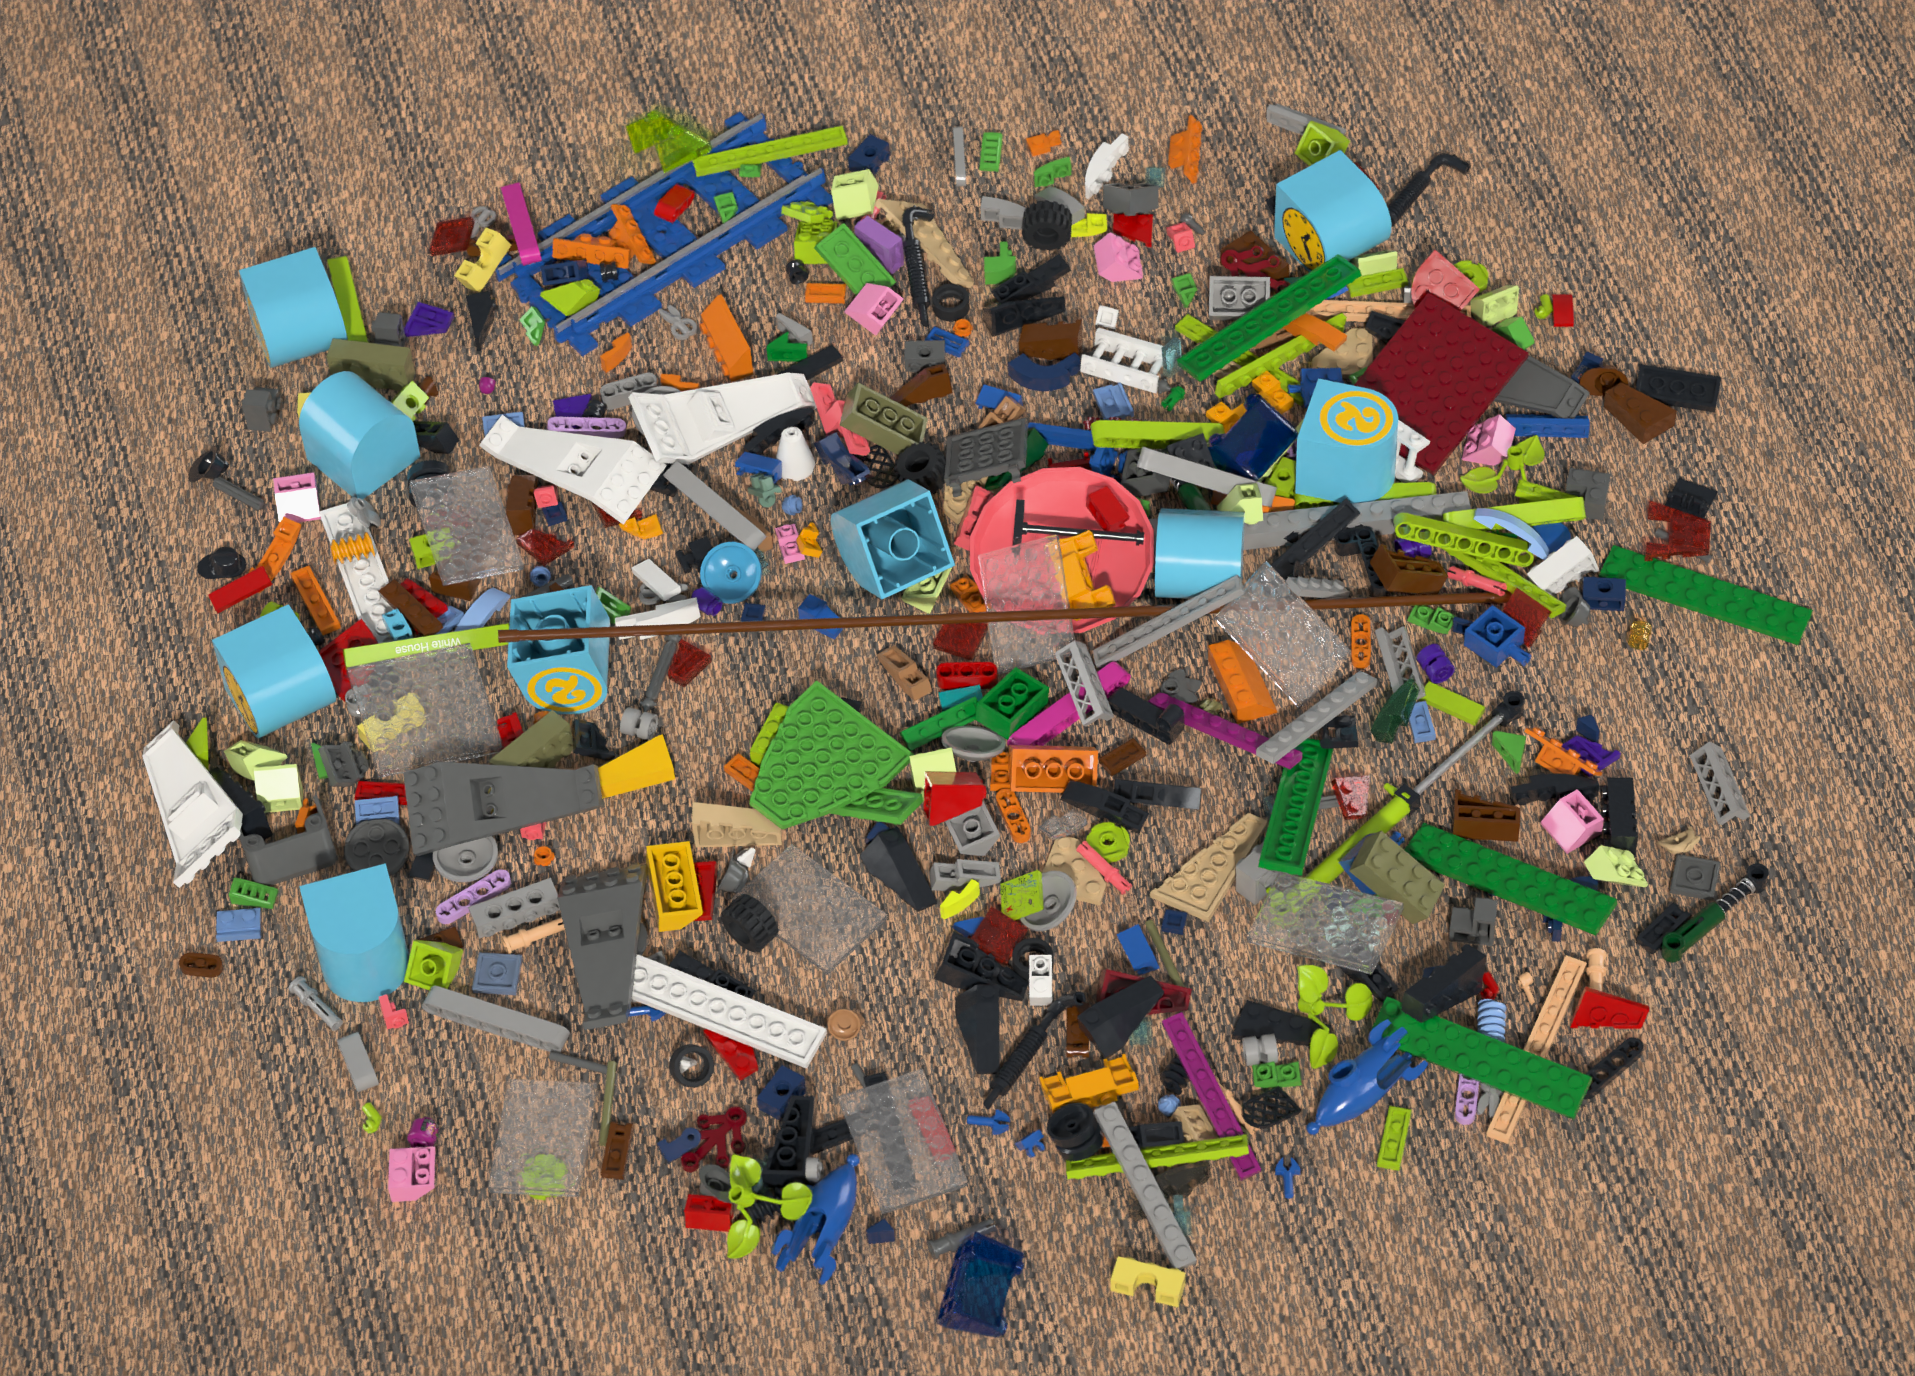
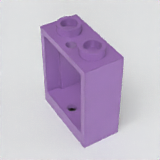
(881, 243)

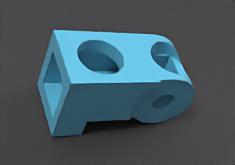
(397, 625)

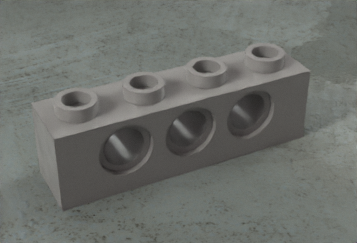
(520, 900)

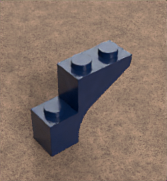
(845, 465)

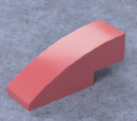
(971, 514)

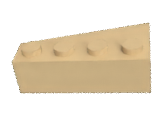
(732, 826)

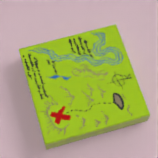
(1022, 895)

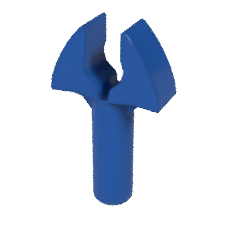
(647, 1010)
(991, 1121)
(1288, 1176)

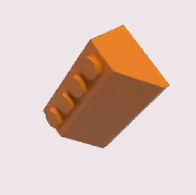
(726, 340)
(1240, 681)
(1050, 767)

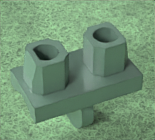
(764, 489)

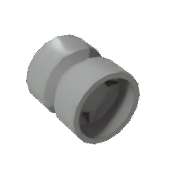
(638, 723)
(1259, 1049)

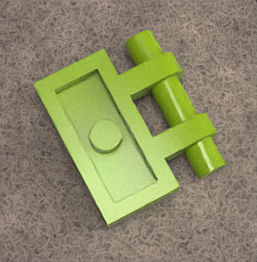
(806, 211)

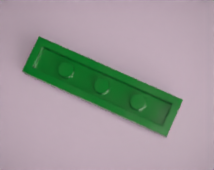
(936, 725)

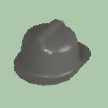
(1576, 608)
(735, 876)
(715, 1182)

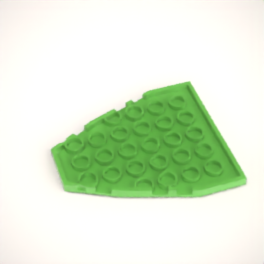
(823, 760)

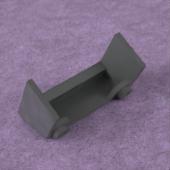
(292, 855)

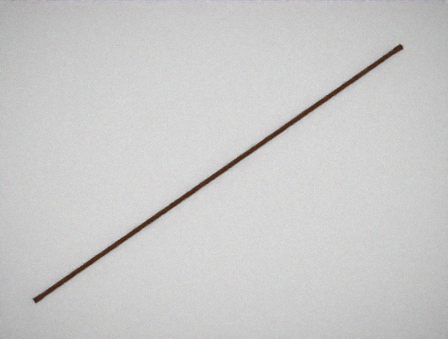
(516, 635)

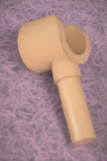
(1524, 982)

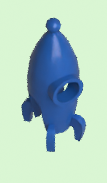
(1364, 1080)
(827, 1213)

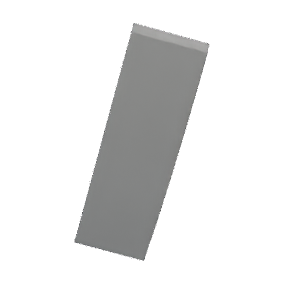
(1057, 195)
(1002, 211)
(957, 876)

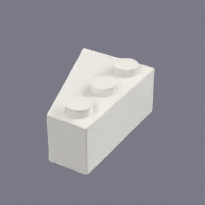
(1563, 567)

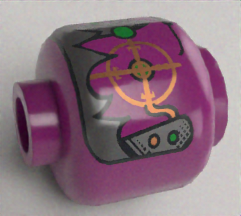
(423, 1133)

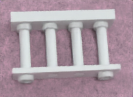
(1129, 347)
(1405, 469)

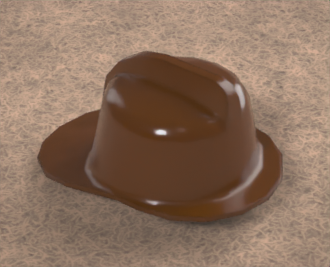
(1601, 379)

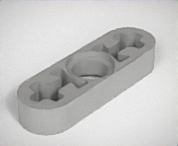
(814, 1170)

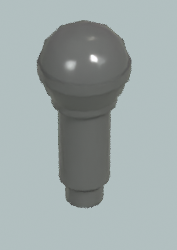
(1188, 219)

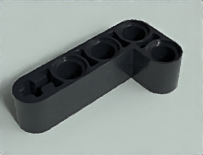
(1362, 542)
(1159, 723)

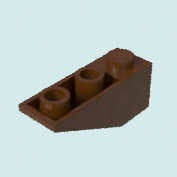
(928, 384)

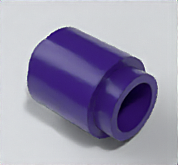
(707, 601)

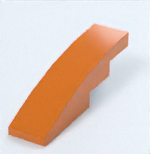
(1316, 331)

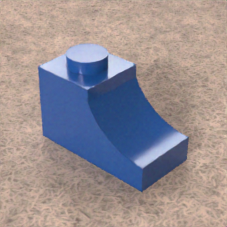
(816, 608)

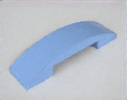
(1489, 517)
(483, 609)

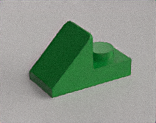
(783, 350)

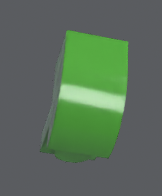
(1000, 268)

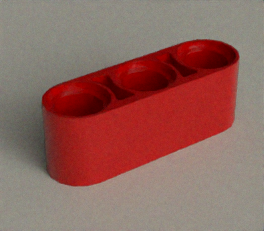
(674, 203)
(966, 674)

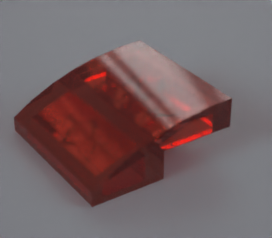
(1528, 614)

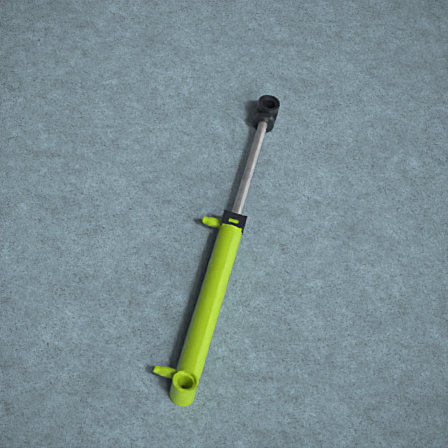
(1407, 800)

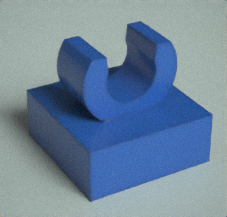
(1029, 1141)

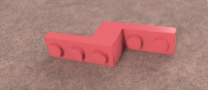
(830, 413)

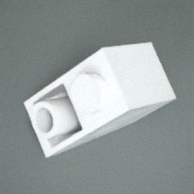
(1040, 980)

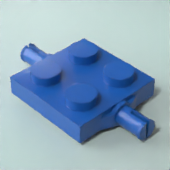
(1309, 379)

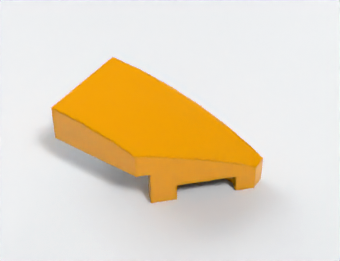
(644, 528)
(807, 541)

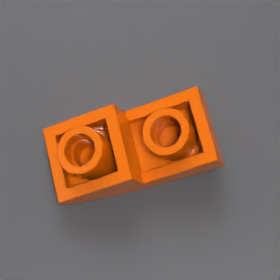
(621, 348)
(675, 381)
(968, 594)
(1000, 772)

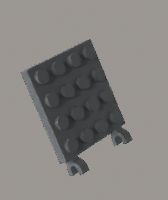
(986, 453)

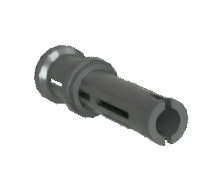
(951, 1241)

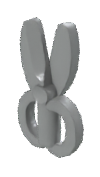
(479, 221)
(675, 318)
(645, 592)
(1490, 1097)

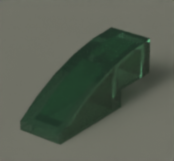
(1395, 712)

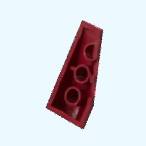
(1173, 1000)

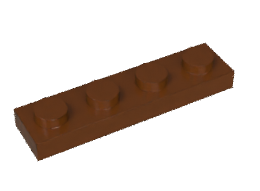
(410, 608)

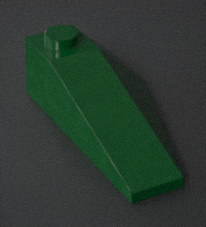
(1035, 451)

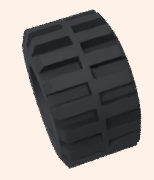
(1047, 225)
(920, 457)
(749, 923)

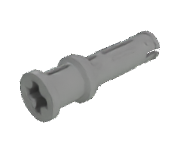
(310, 998)

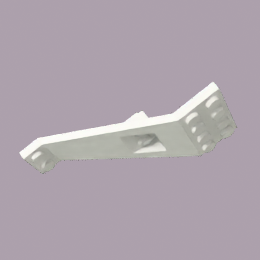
(708, 418)
(612, 476)
(191, 802)

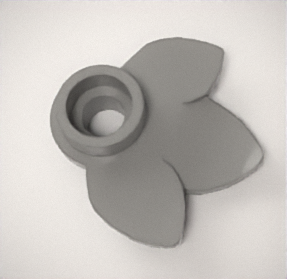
(364, 512)

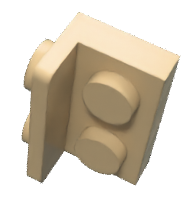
(1194, 1123)

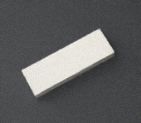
(656, 579)

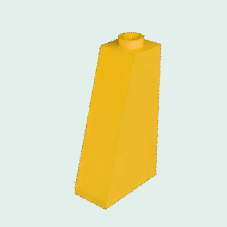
(637, 769)

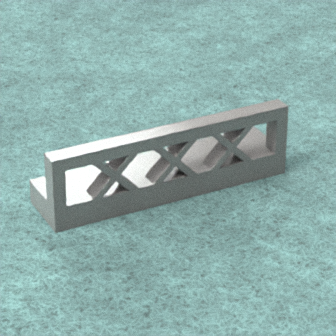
(1294, 120)
(1391, 658)
(1091, 683)
(1726, 780)

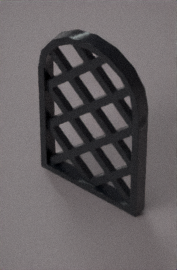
(886, 456)
(1296, 1110)

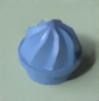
(792, 505)
(540, 576)
(1168, 1104)

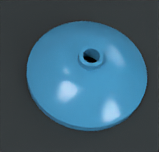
(720, 565)

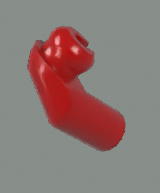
(1491, 989)

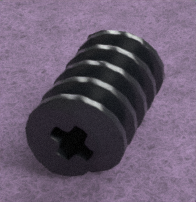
(1174, 1076)
(763, 1208)

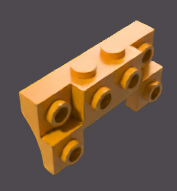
(1267, 387)
(1077, 577)
(1091, 1088)

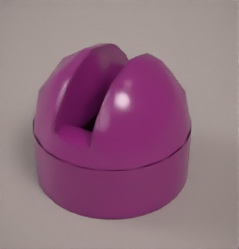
(487, 385)

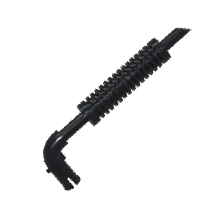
(1420, 181)
(914, 261)
(1029, 1047)

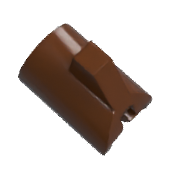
(428, 387)

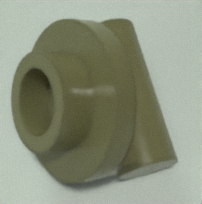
(1211, 706)

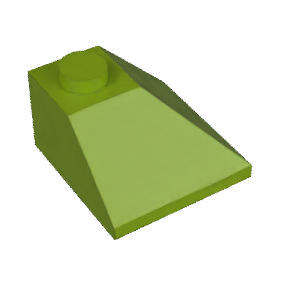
(1320, 142)
(572, 297)
(199, 742)
(432, 964)

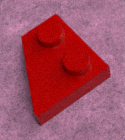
(1134, 227)

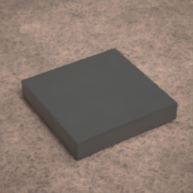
(1695, 877)

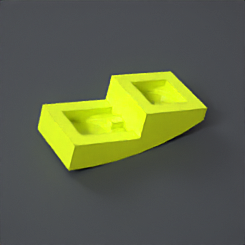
(1092, 225)
(957, 902)

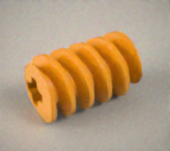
(351, 548)

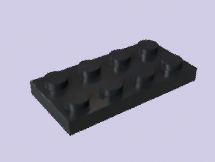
(1679, 387)

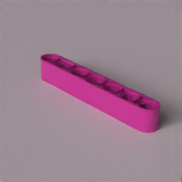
(521, 224)
(1064, 713)

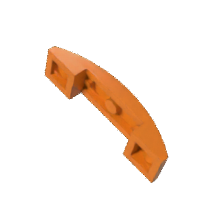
(280, 548)

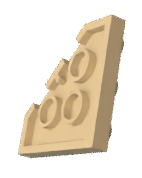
(1350, 356)
(955, 507)
(1088, 881)

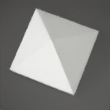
(1107, 317)
(745, 857)
(686, 1063)

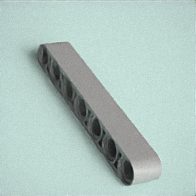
(1199, 474)
(714, 505)
(495, 1019)

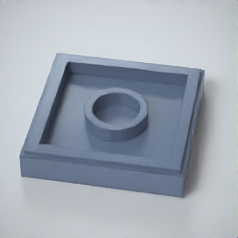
(497, 973)

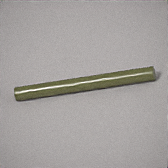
(1164, 953)
(607, 1103)

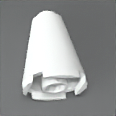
(795, 455)

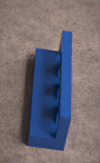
(1549, 426)

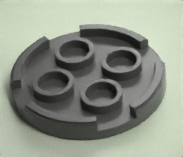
(375, 844)

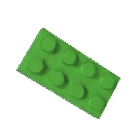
(852, 260)
(883, 806)

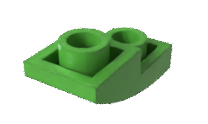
(1045, 174)
(1437, 621)
(1270, 1076)

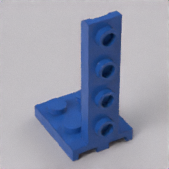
(1103, 459)

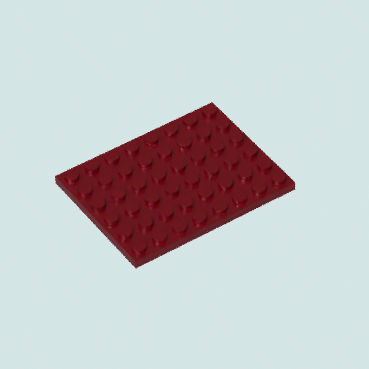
(1442, 376)

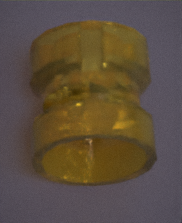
(1639, 635)

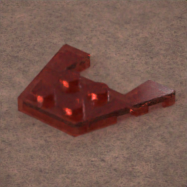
(1687, 533)

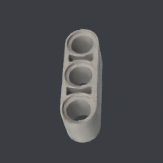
(616, 393)
(357, 1062)

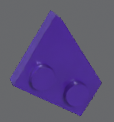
(428, 320)
(571, 407)
(1593, 752)

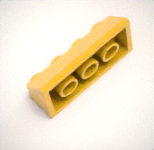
(673, 885)

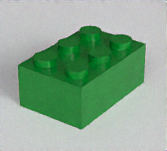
(1012, 703)

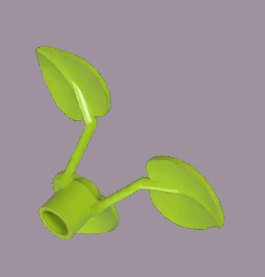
(1484, 479)
(1311, 984)
(744, 1174)

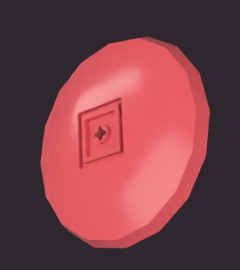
(1059, 500)

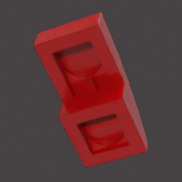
(1563, 310)

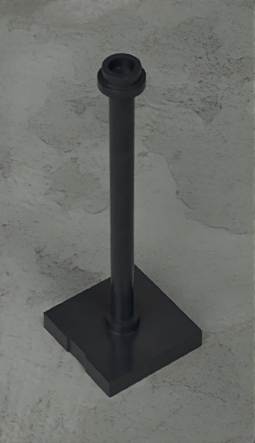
(1022, 528)

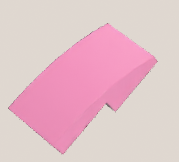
(787, 542)

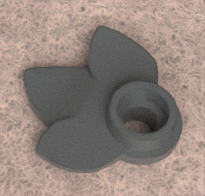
(1183, 688)

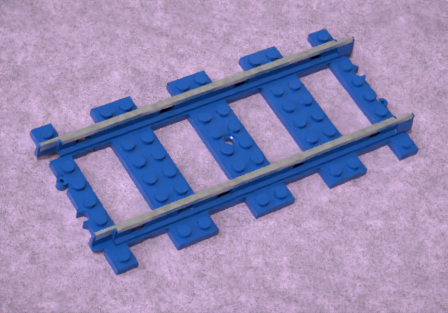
(682, 252)

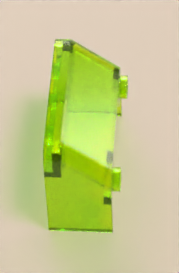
(673, 141)

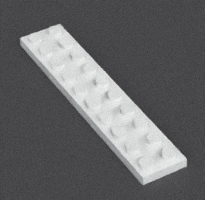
(361, 577)
(726, 1012)

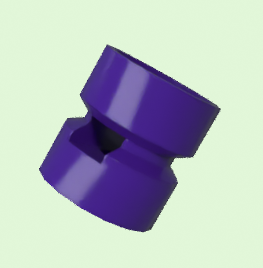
(1412, 548)
(1435, 663)

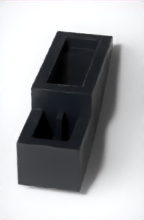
(1157, 1134)

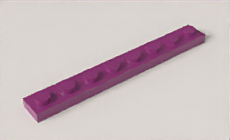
(1223, 729)
(1208, 1089)

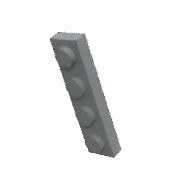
(1318, 587)

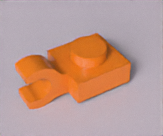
(1041, 144)
(303, 814)

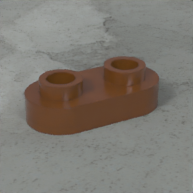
(202, 964)

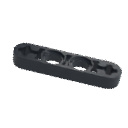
(1614, 1071)

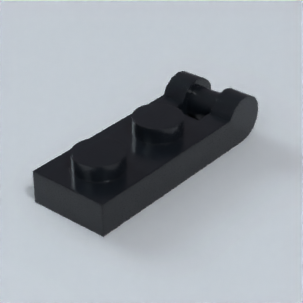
(1665, 923)

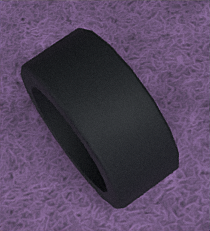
(948, 291)
(1025, 946)
(708, 1068)

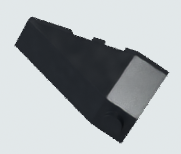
(1014, 314)
(895, 865)
(967, 965)
(1115, 1018)
(979, 1021)

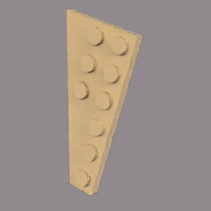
(931, 241)
(1209, 874)

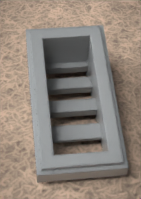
(796, 331)

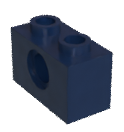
(869, 155)
(564, 272)
(1604, 593)
(783, 1081)

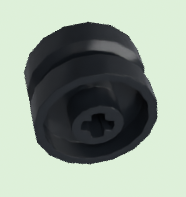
(424, 470)
(1075, 1132)

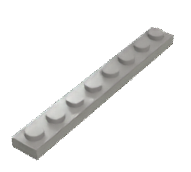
(1168, 622)
(1316, 717)
(1145, 1186)

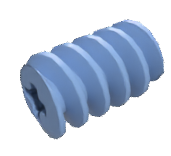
(1491, 1019)

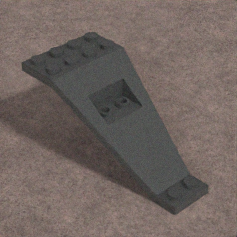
(1543, 390)
(452, 802)
(602, 933)

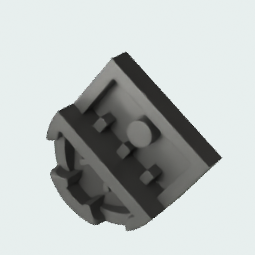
(343, 764)

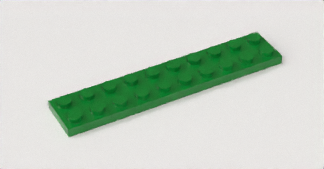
(1268, 317)
(1708, 595)
(1296, 810)
(1511, 879)
(1488, 1060)

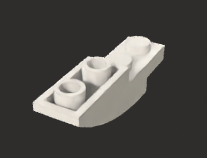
(1102, 162)
(670, 613)

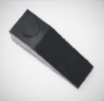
(481, 315)
(435, 436)
(1378, 982)

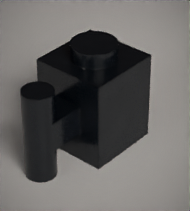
(697, 551)

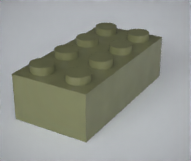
(375, 363)
(882, 420)
(539, 745)
(1397, 876)

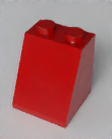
(951, 795)

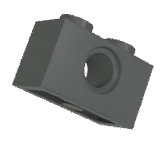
(923, 354)

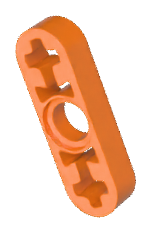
(1356, 648)
(1013, 808)

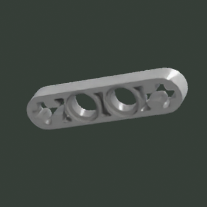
(959, 156)

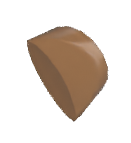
(844, 1023)

